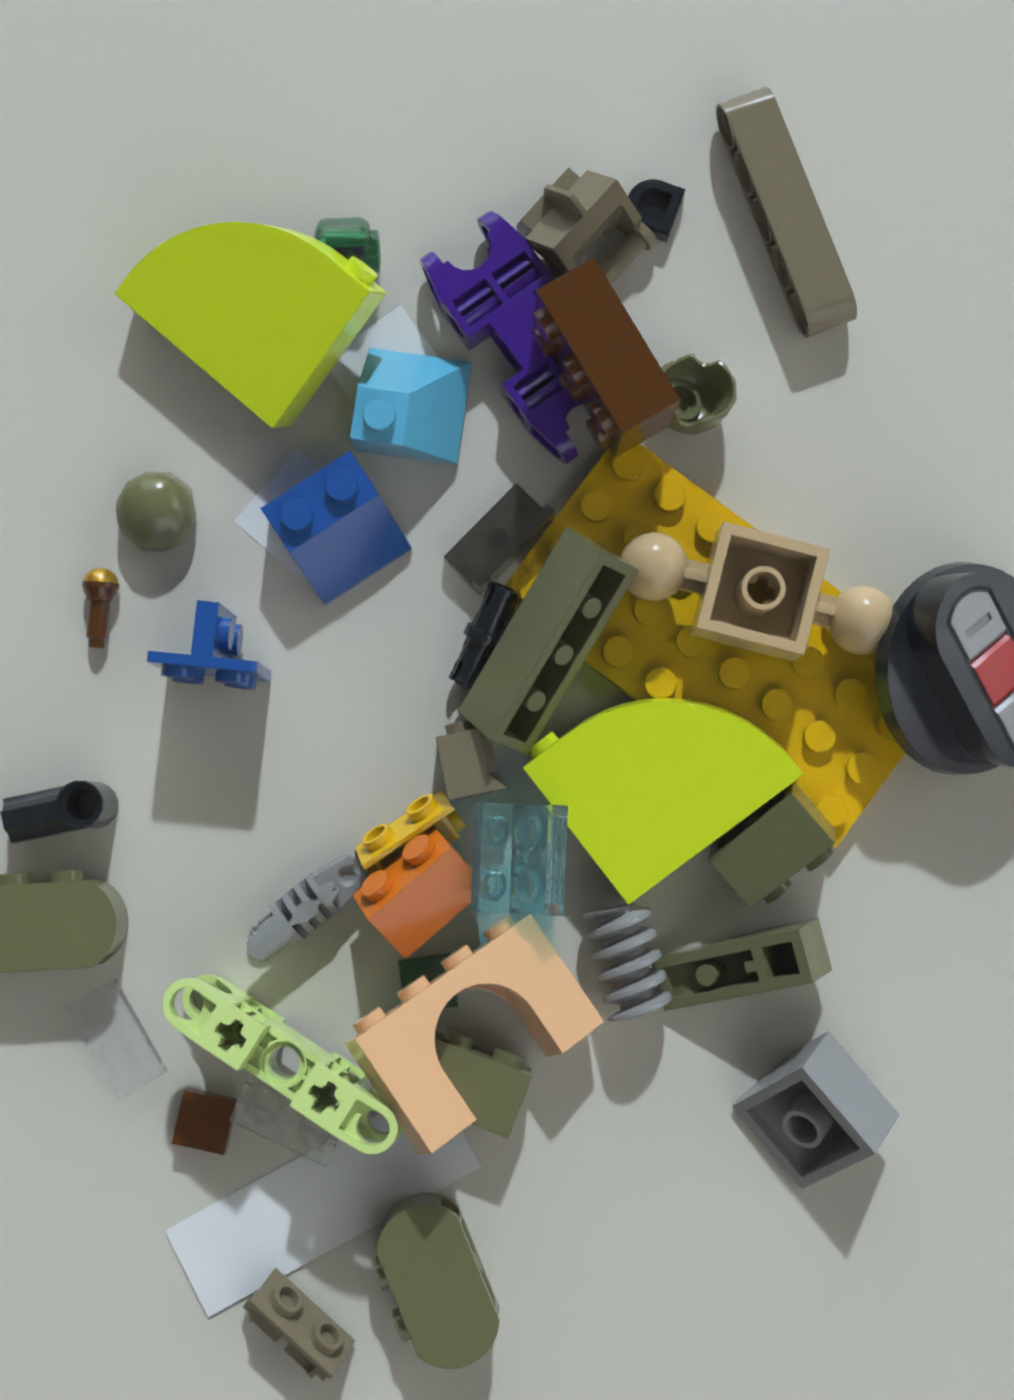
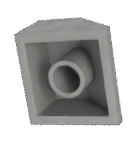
(817, 1111)

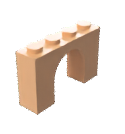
(399, 1046)

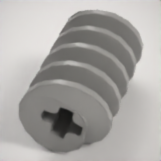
(629, 961)

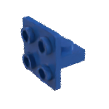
(213, 644)

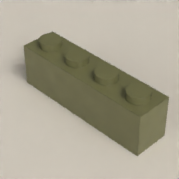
(547, 641)

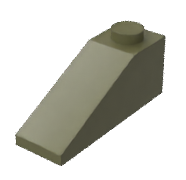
(746, 964)

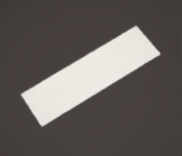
(305, 1213)

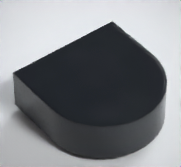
(657, 205)

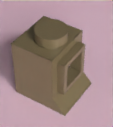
(467, 762)

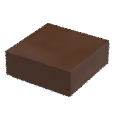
(204, 1121)

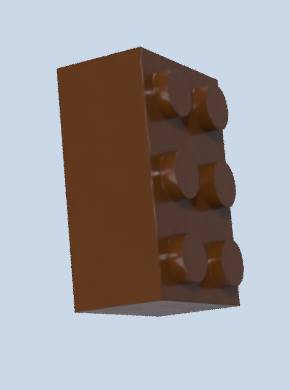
(603, 359)

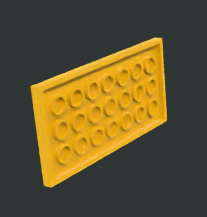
(815, 707)

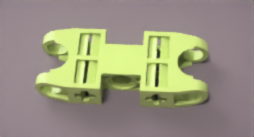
(264, 1033)

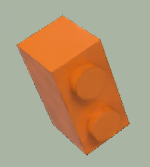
(416, 891)

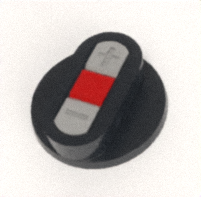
(951, 669)

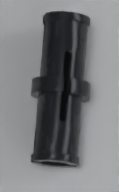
(484, 632)

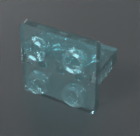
(519, 858)

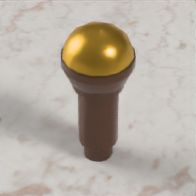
(100, 589)

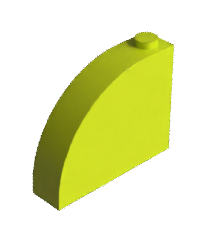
(255, 309)
(657, 783)

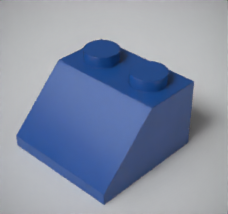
(336, 527)

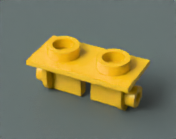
(387, 841)

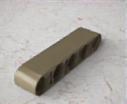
(786, 212)

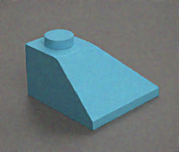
(410, 406)

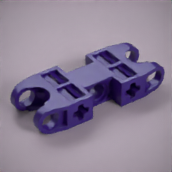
(499, 304)

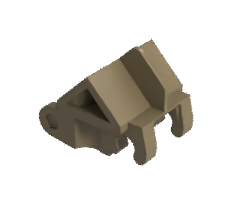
(576, 214)

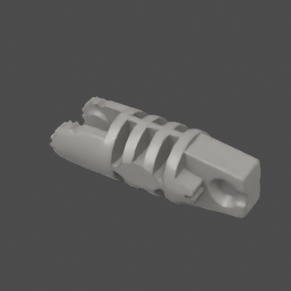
(305, 907)

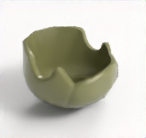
(704, 392)
(156, 511)

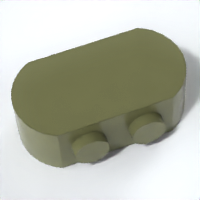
(59, 922)
(436, 1281)

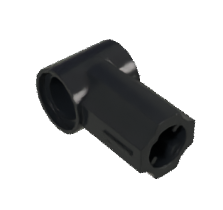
(56, 811)

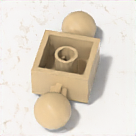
(789, 575)

